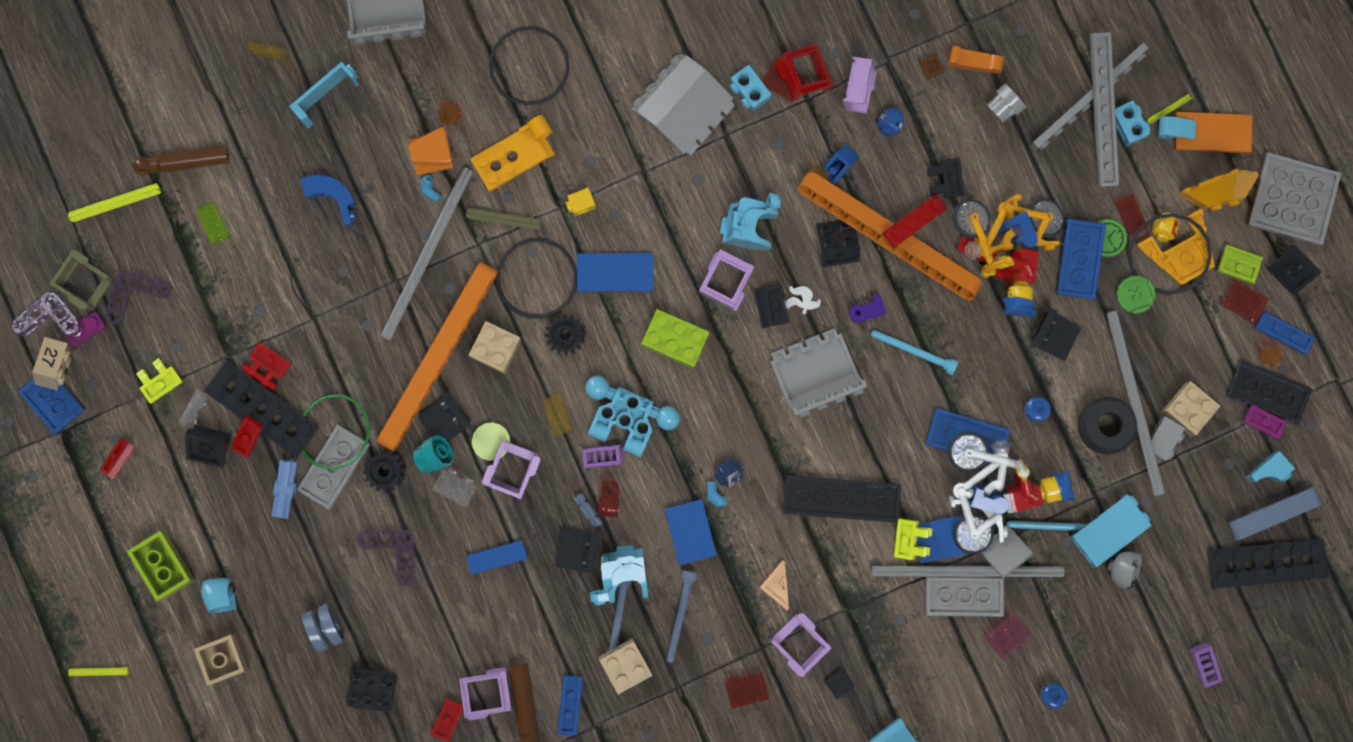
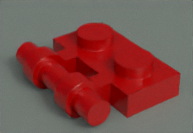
(268, 360)

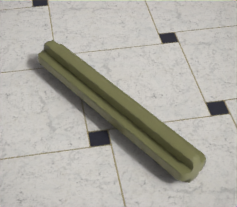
(502, 218)

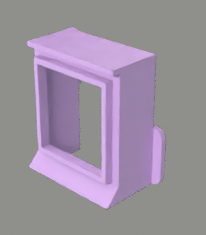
(860, 85)
(718, 297)
(506, 488)
(786, 630)
(501, 674)

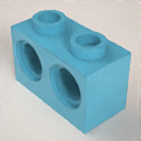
(755, 86)
(1125, 125)

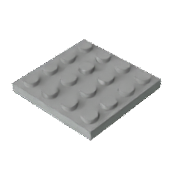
(1294, 199)

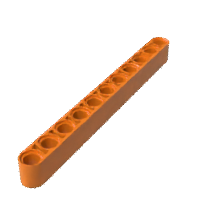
(873, 225)
(437, 356)

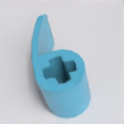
(1176, 127)

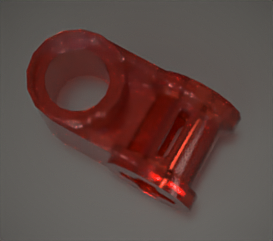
(609, 502)

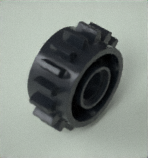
(570, 344)
(394, 475)

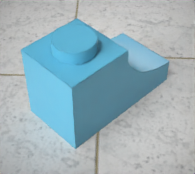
(1274, 467)

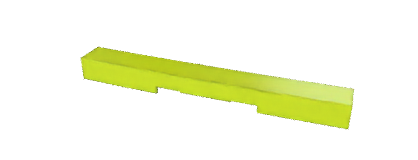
(1169, 109)

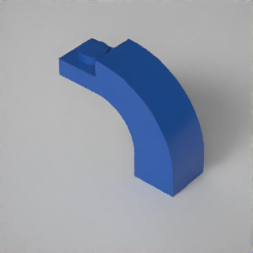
(325, 186)

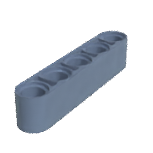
(1275, 513)

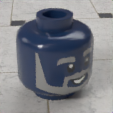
(729, 473)

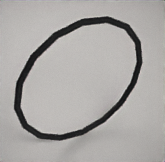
(523, 29)
(1180, 217)
(550, 313)

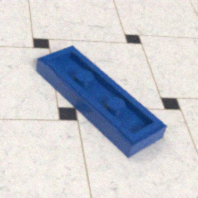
(1284, 333)
(496, 557)
(570, 705)

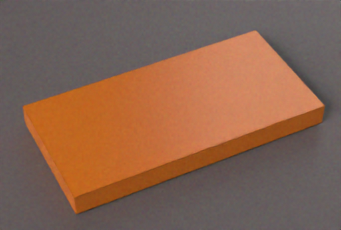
(1217, 133)

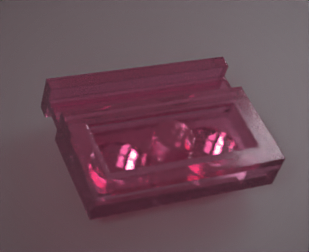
(1007, 636)

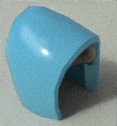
(219, 595)

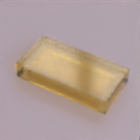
(267, 51)
(557, 415)

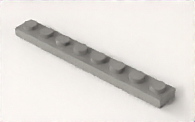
(1084, 103)
(1104, 109)

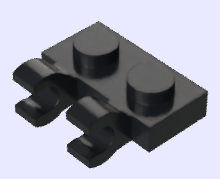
(951, 178)

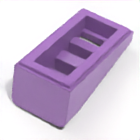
(619, 456)
(1209, 654)

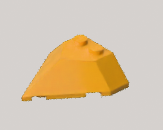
(1221, 190)

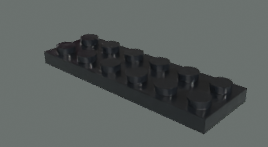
(841, 499)

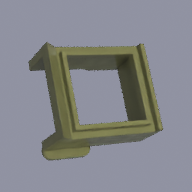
(67, 270)

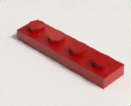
(914, 221)

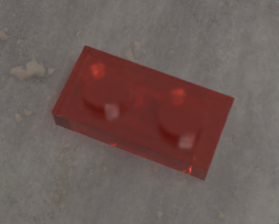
(1130, 214)

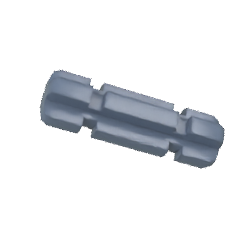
(588, 510)

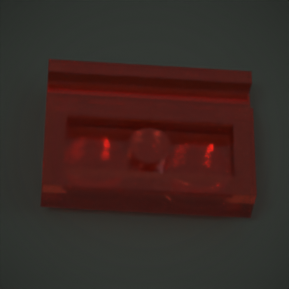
(778, 85)
(1244, 302)
(747, 690)

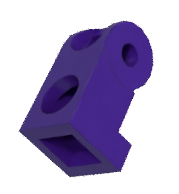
(870, 311)

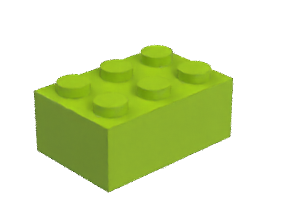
(675, 339)
(160, 566)

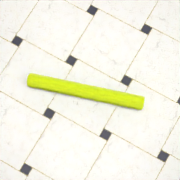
(114, 202)

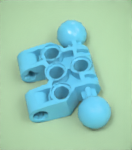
(666, 417)

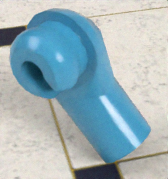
(427, 188)
(714, 497)

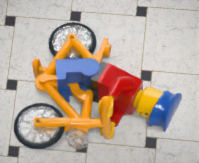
(1021, 241)

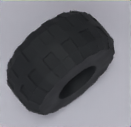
(1125, 422)

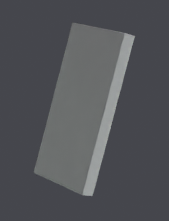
(327, 484)
(964, 596)

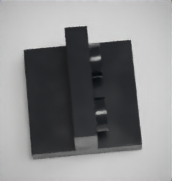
(1293, 269)
(207, 445)

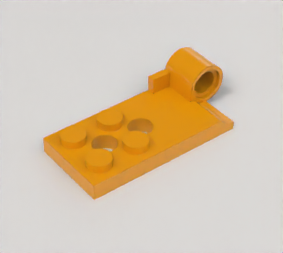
(528, 143)

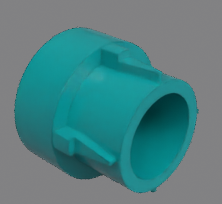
(433, 455)

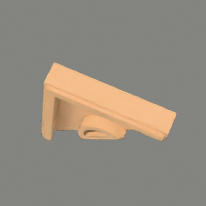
(776, 586)

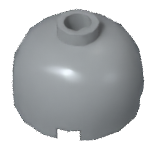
(1125, 569)

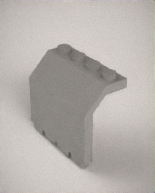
(385, 19)
(684, 104)
(816, 373)

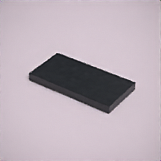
(1269, 392)

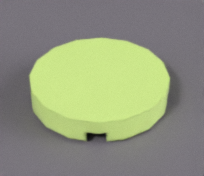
(487, 440)

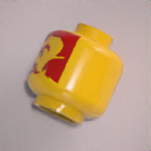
(1165, 228)

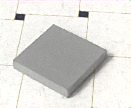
(1008, 554)

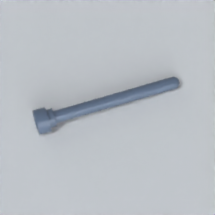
(688, 579)
(618, 614)

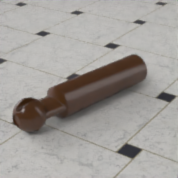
(182, 160)
(523, 702)

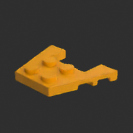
(1185, 259)

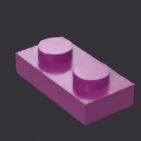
(91, 326)
(1264, 422)

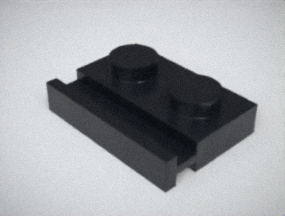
(772, 307)

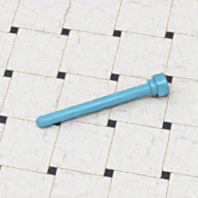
(948, 365)
(1046, 525)

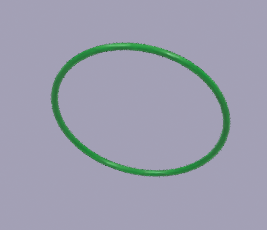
(367, 436)

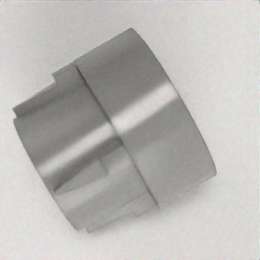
(1006, 103)

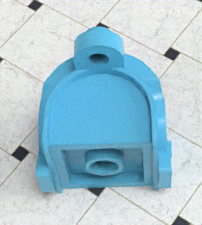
(742, 220)
(617, 568)

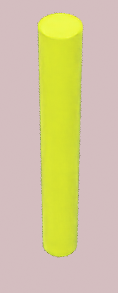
(98, 671)

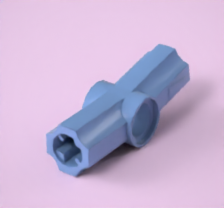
(284, 488)

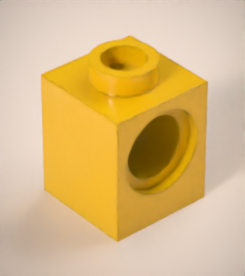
(580, 202)

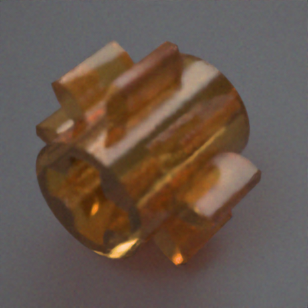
(450, 113)
(1271, 355)

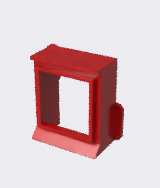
(787, 71)

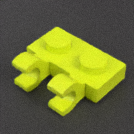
(161, 384)
(907, 539)

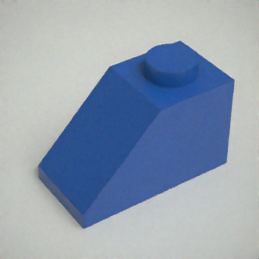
(840, 164)

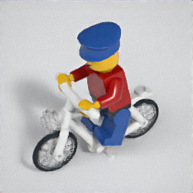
(969, 453)

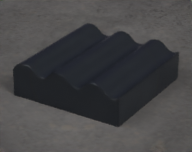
(839, 684)

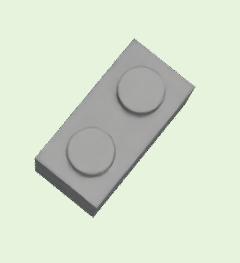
(1165, 437)

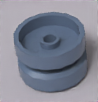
(323, 628)

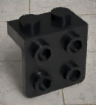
(371, 690)

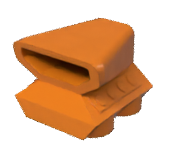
(431, 152)

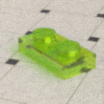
(212, 223)

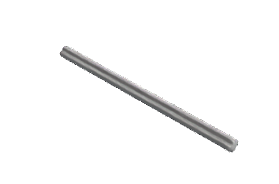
(426, 254)
(1135, 403)
(965, 571)

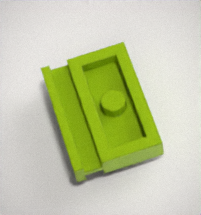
(1239, 264)

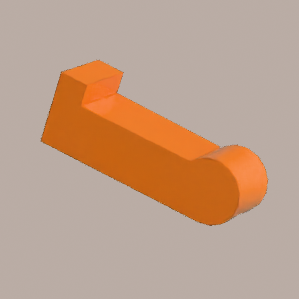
(975, 60)

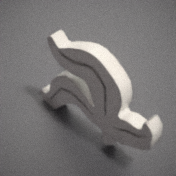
(806, 295)

